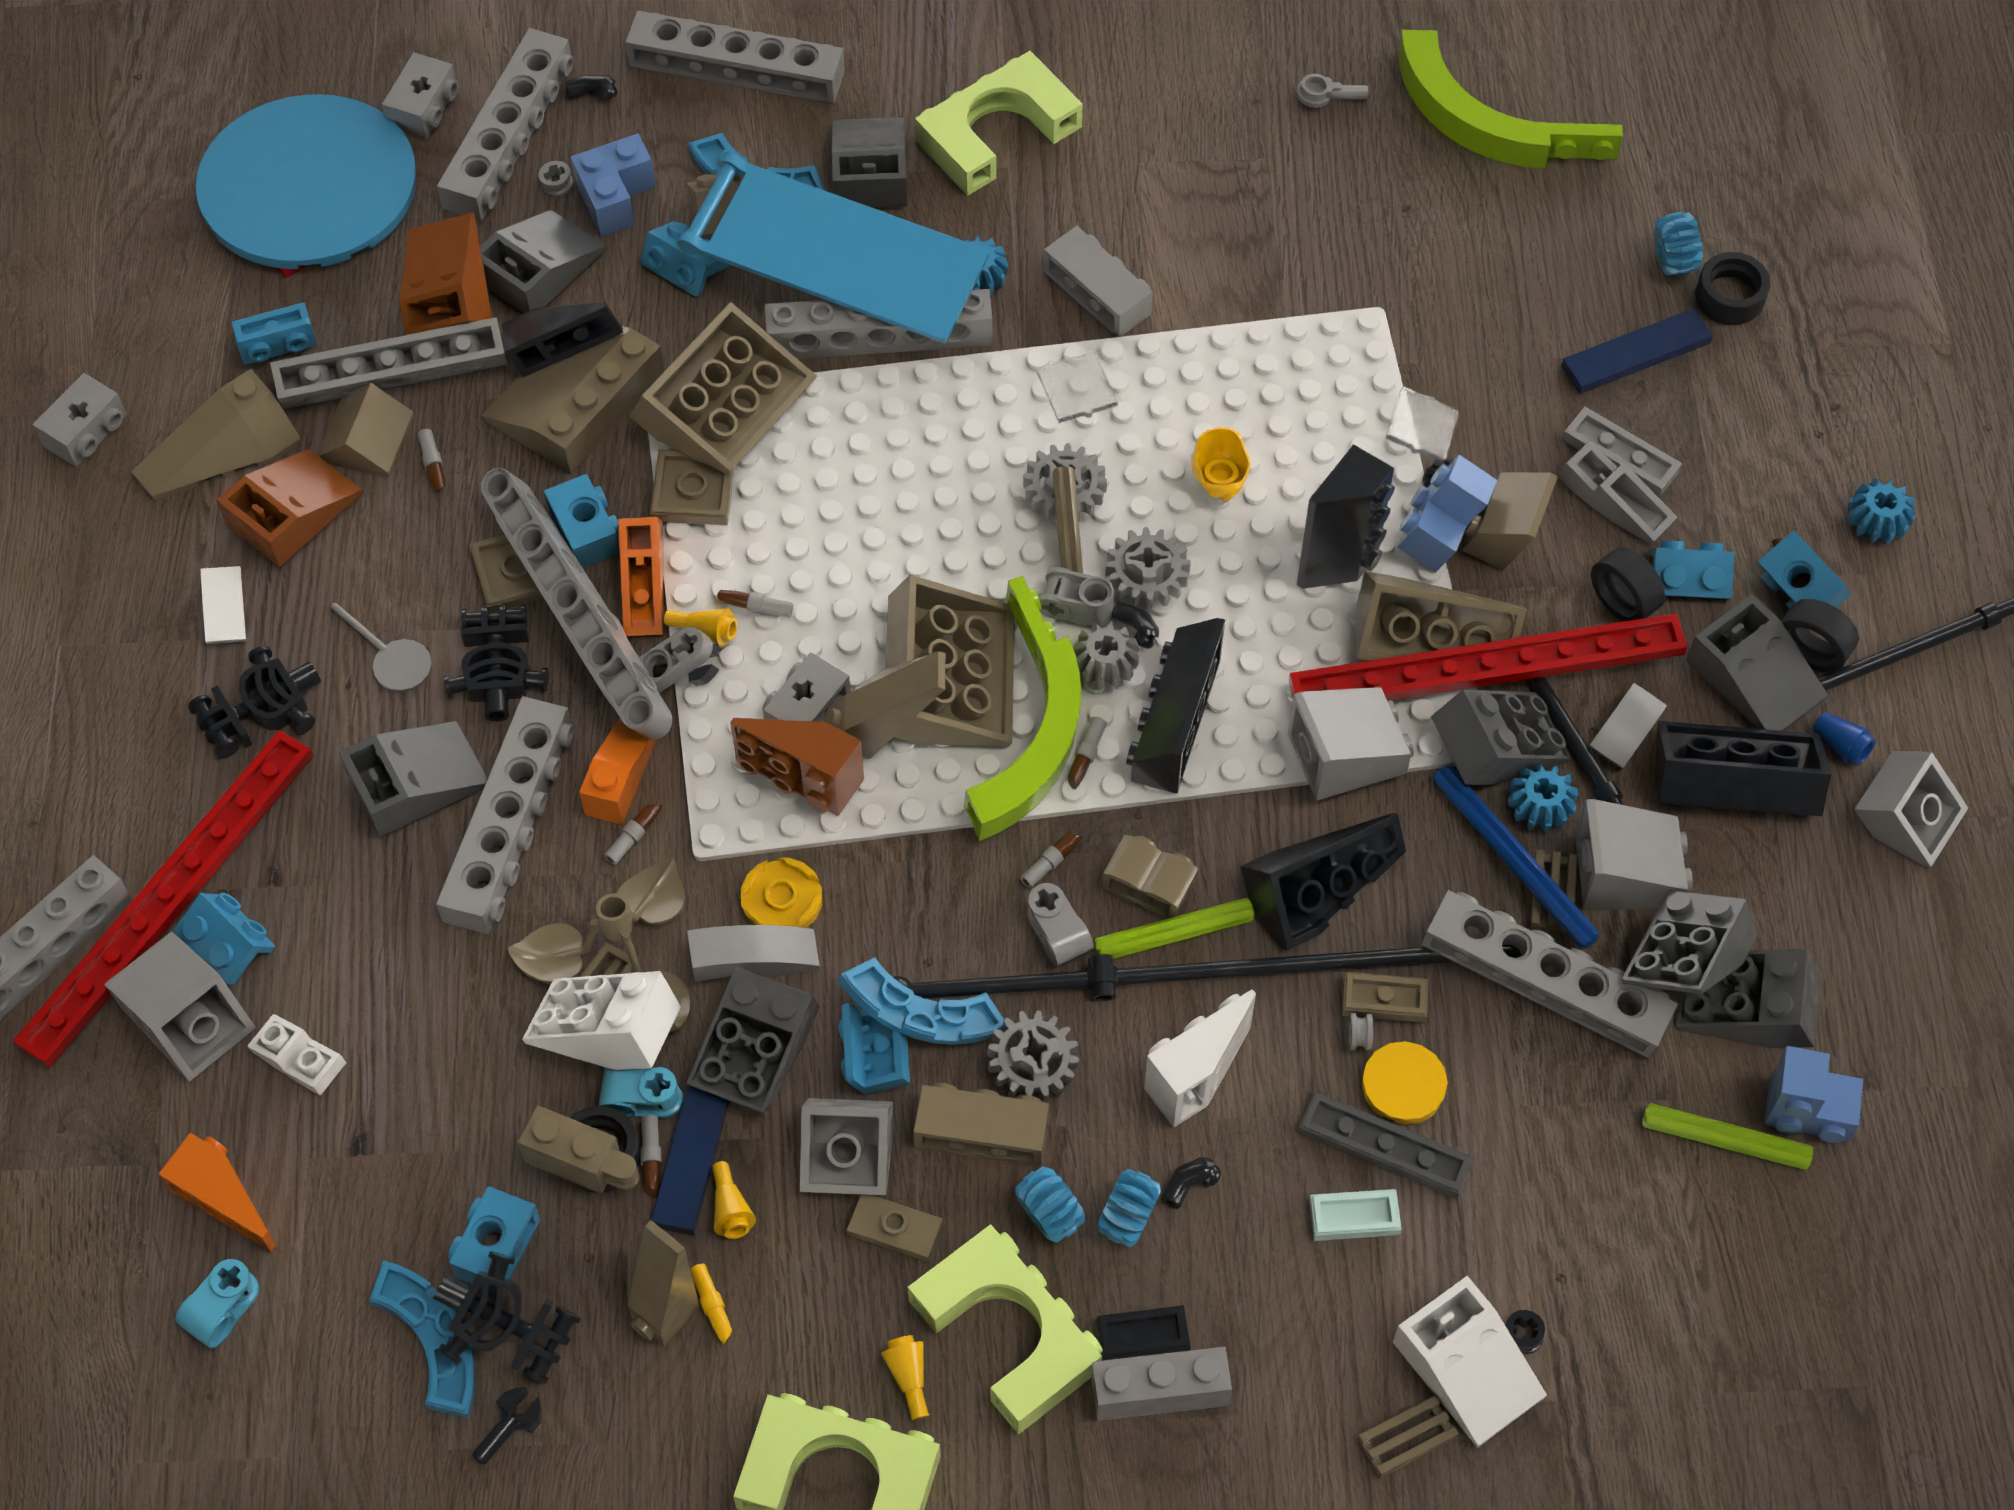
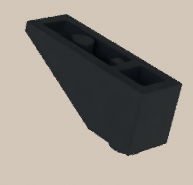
(556, 333)

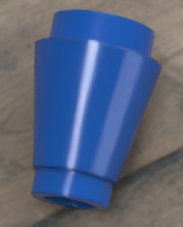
(1845, 738)

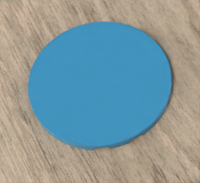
(306, 181)

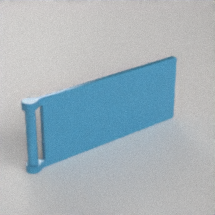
(838, 250)

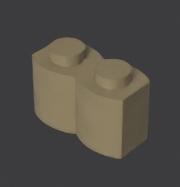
(1150, 877)

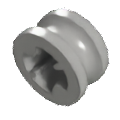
(559, 187)
(1360, 1032)

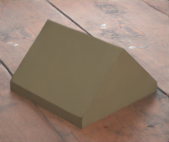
(367, 431)

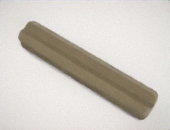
(1067, 519)

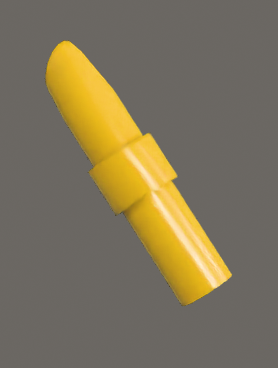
(711, 1302)

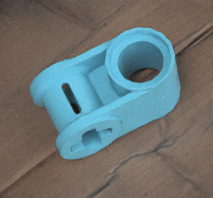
(641, 1092)
(216, 1305)

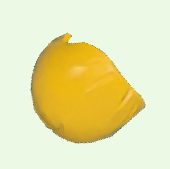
(1220, 462)

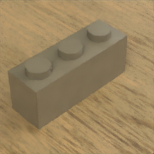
(981, 1124)

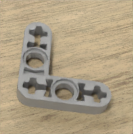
(683, 662)

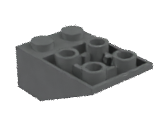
(870, 161)
(536, 259)
(1757, 666)
(1499, 735)
(412, 773)
(1693, 943)
(1760, 1003)
(753, 1040)

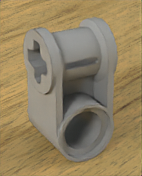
(1075, 595)
(1059, 930)

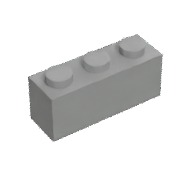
(1098, 281)
(1161, 1383)

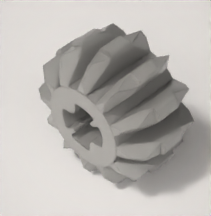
(1106, 655)

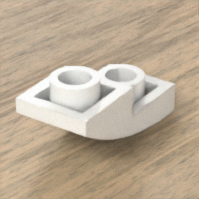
(223, 605)
(296, 1054)

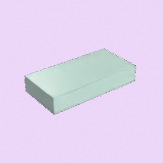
(1355, 1214)

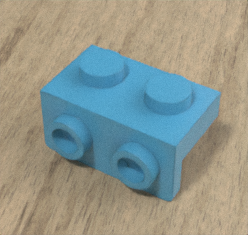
(669, 261)
(274, 333)
(1694, 572)
(222, 935)
(873, 1052)

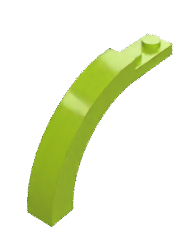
(1485, 129)
(1029, 779)

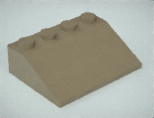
(723, 392)
(578, 400)
(978, 661)

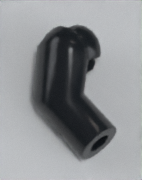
(590, 83)
(1140, 620)
(1187, 1175)

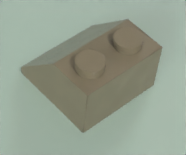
(1510, 517)

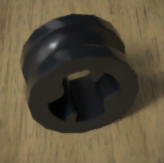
(1524, 1319)

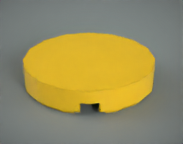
(781, 894)
(1404, 1083)

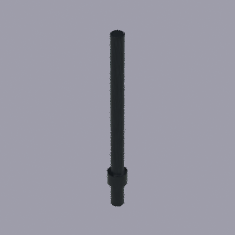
(1983, 617)
(1604, 789)

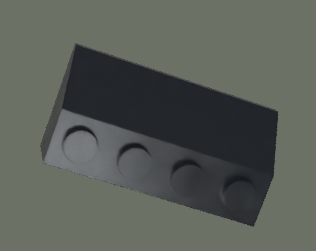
(1346, 521)
(1177, 705)
(1741, 769)

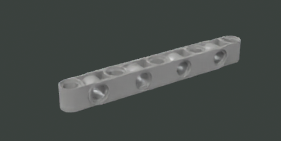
(587, 619)

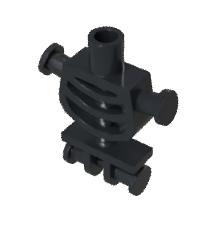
(495, 668)
(225, 720)
(464, 1299)

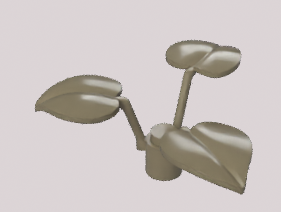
(651, 895)

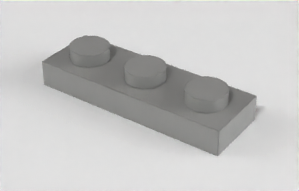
(1620, 446)

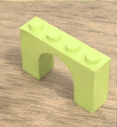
(1017, 87)
(989, 1270)
(793, 1432)

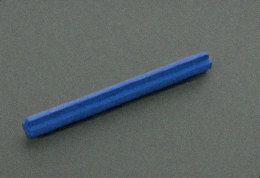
(1516, 857)

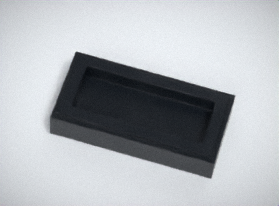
(1143, 1333)

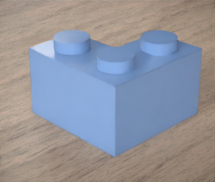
(609, 178)
(1444, 512)
(1811, 1099)

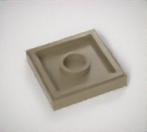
(690, 490)
(502, 574)

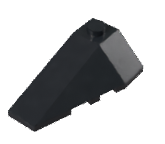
(1312, 880)

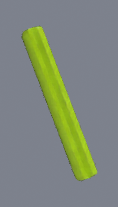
(1175, 928)
(1727, 1136)

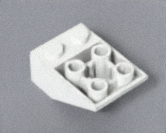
(606, 1019)
(1189, 1068)
(1469, 1361)

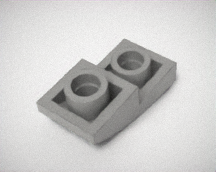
(1627, 726)

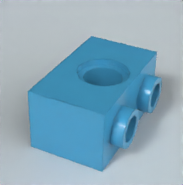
(578, 501)
(1794, 557)
(498, 1214)

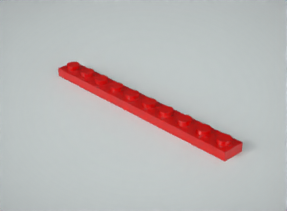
(1504, 660)
(163, 898)

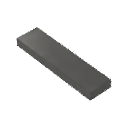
(1386, 1145)

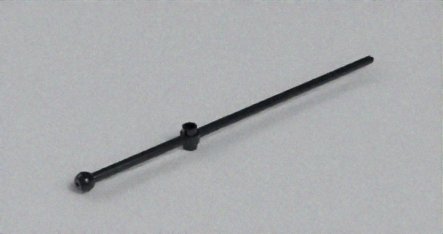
(1104, 977)

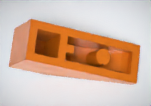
(642, 575)
(615, 774)
(209, 1182)

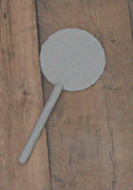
(399, 664)

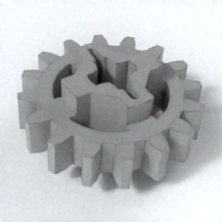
(1084, 469)
(1147, 567)
(1044, 1043)

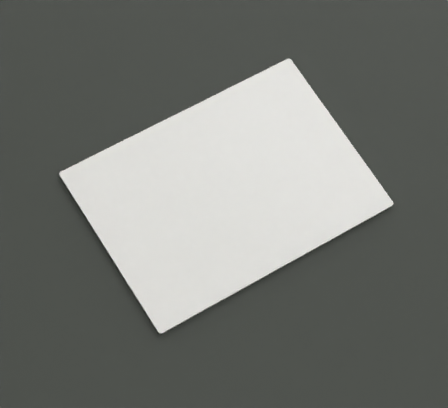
(925, 480)

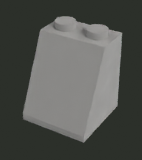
(1347, 739)
(1628, 857)
(181, 1005)

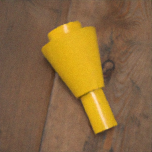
(717, 624)
(731, 1214)
(906, 1364)

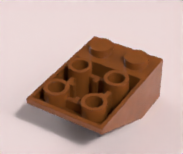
(443, 276)
(286, 504)
(801, 758)

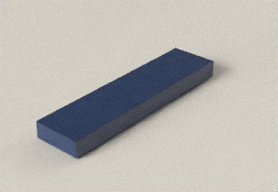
(1636, 351)
(690, 1161)

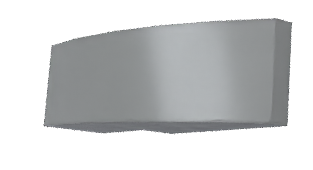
(1616, 493)
(754, 948)

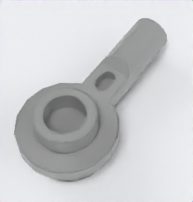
(1319, 90)

